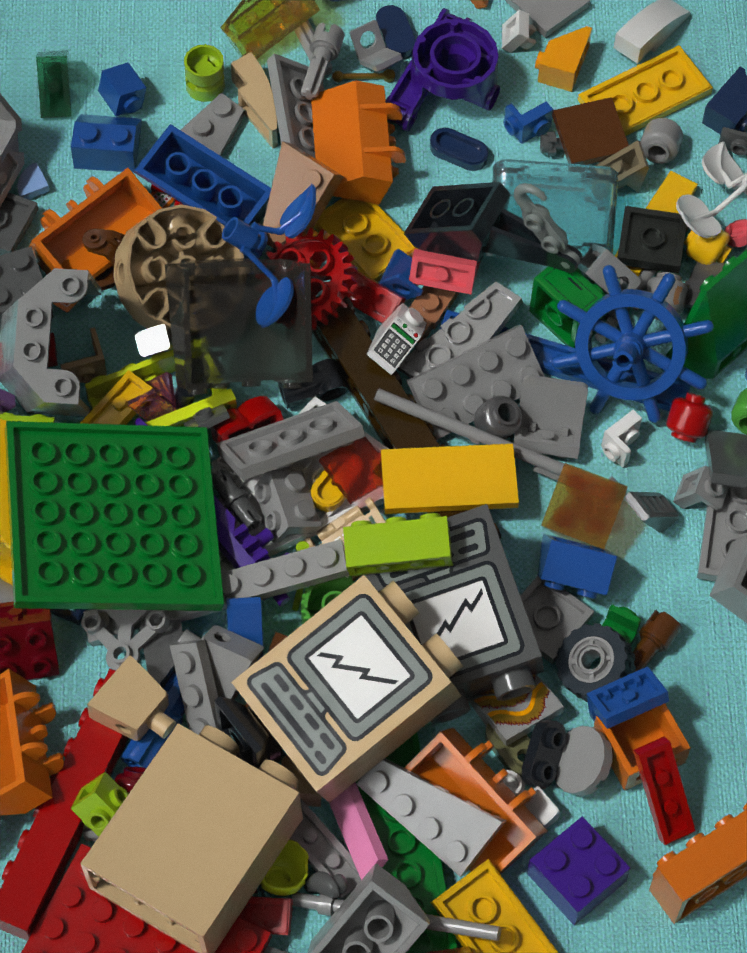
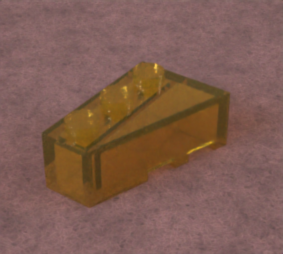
(262, 24)

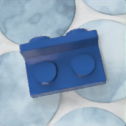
(626, 697)

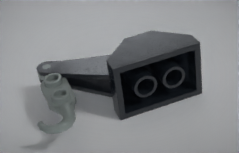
(475, 220)

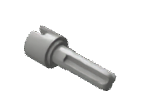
(325, 48)

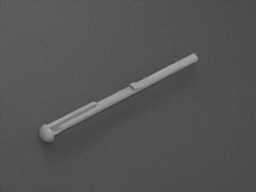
(542, 463)

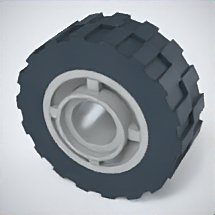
(583, 648)

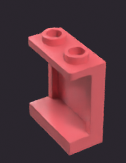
(443, 271)

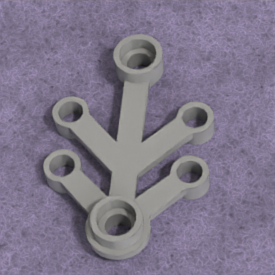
(126, 620)

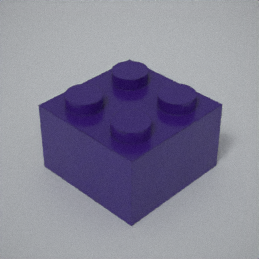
(578, 870)

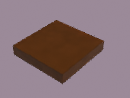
(590, 131)

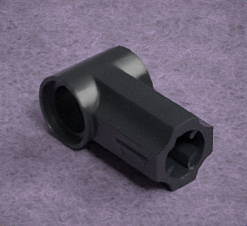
(326, 385)

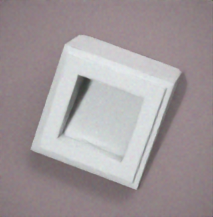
(543, 808)

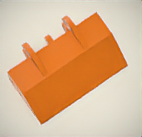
(355, 139)
(108, 207)
(22, 746)
(462, 771)

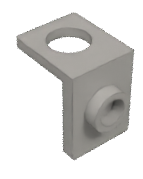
(377, 56)

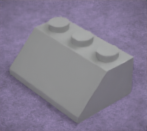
(373, 919)

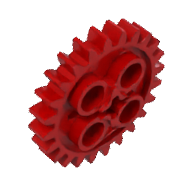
(316, 249)

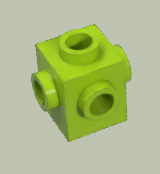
(99, 802)

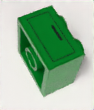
(557, 285)

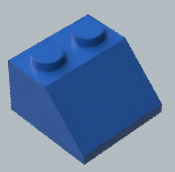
(105, 143)
(575, 565)

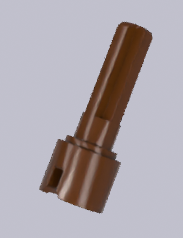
(655, 636)

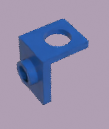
(397, 276)

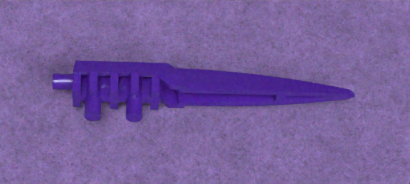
(237, 543)

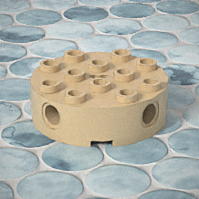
(161, 239)

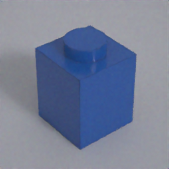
(122, 89)

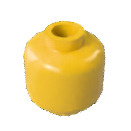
(708, 249)

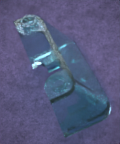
(578, 198)

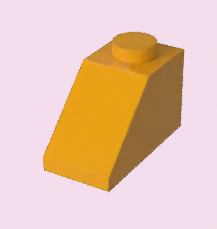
(563, 59)

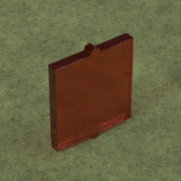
(354, 469)

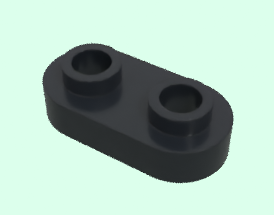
(543, 754)

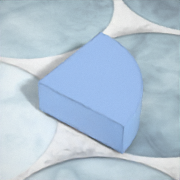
(32, 182)

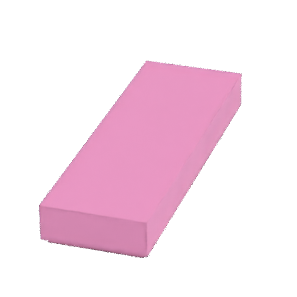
(358, 830)

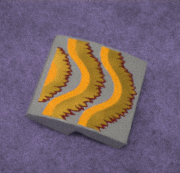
(519, 715)

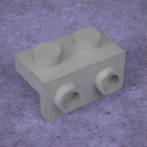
(286, 504)

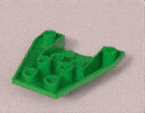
(725, 304)

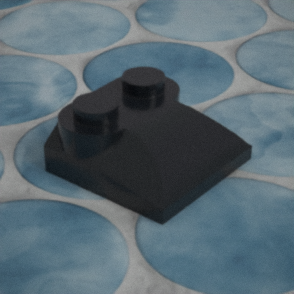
(246, 730)

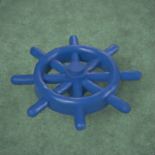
(632, 344)

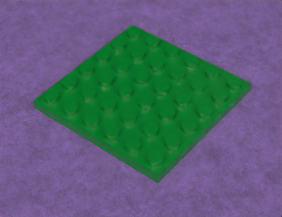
(112, 517)

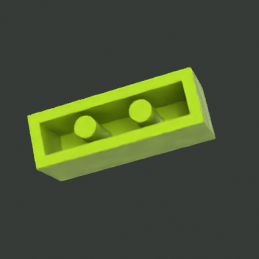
(397, 545)

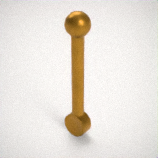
(388, 76)

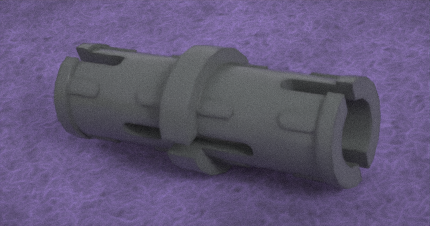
(236, 499)

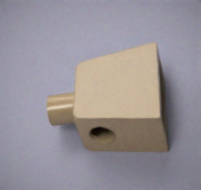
(132, 703)

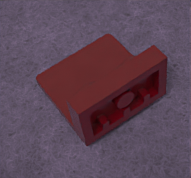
(27, 642)

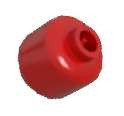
(689, 417)

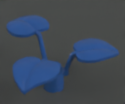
(252, 242)

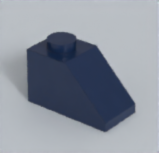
(729, 105)

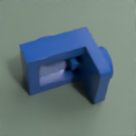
(530, 124)

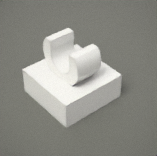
(517, 32)

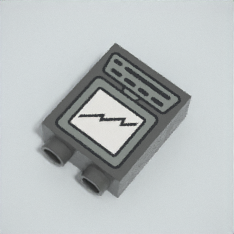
(474, 613)

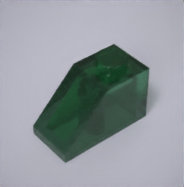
(54, 83)

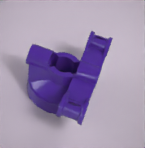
(452, 62)

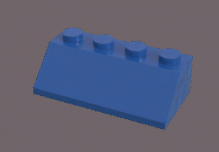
(203, 178)

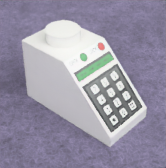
(396, 337)

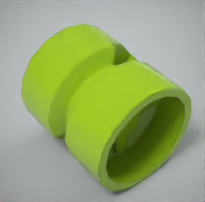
(204, 72)

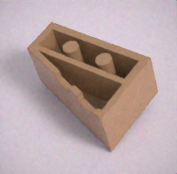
(292, 177)

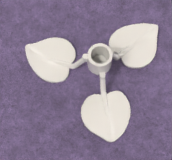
(722, 170)

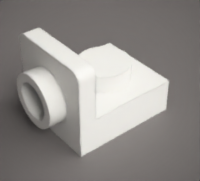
(620, 436)

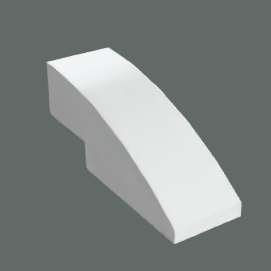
(649, 29)

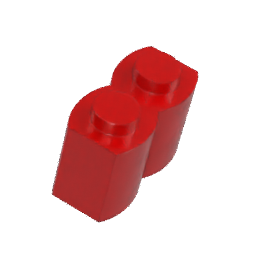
(247, 417)

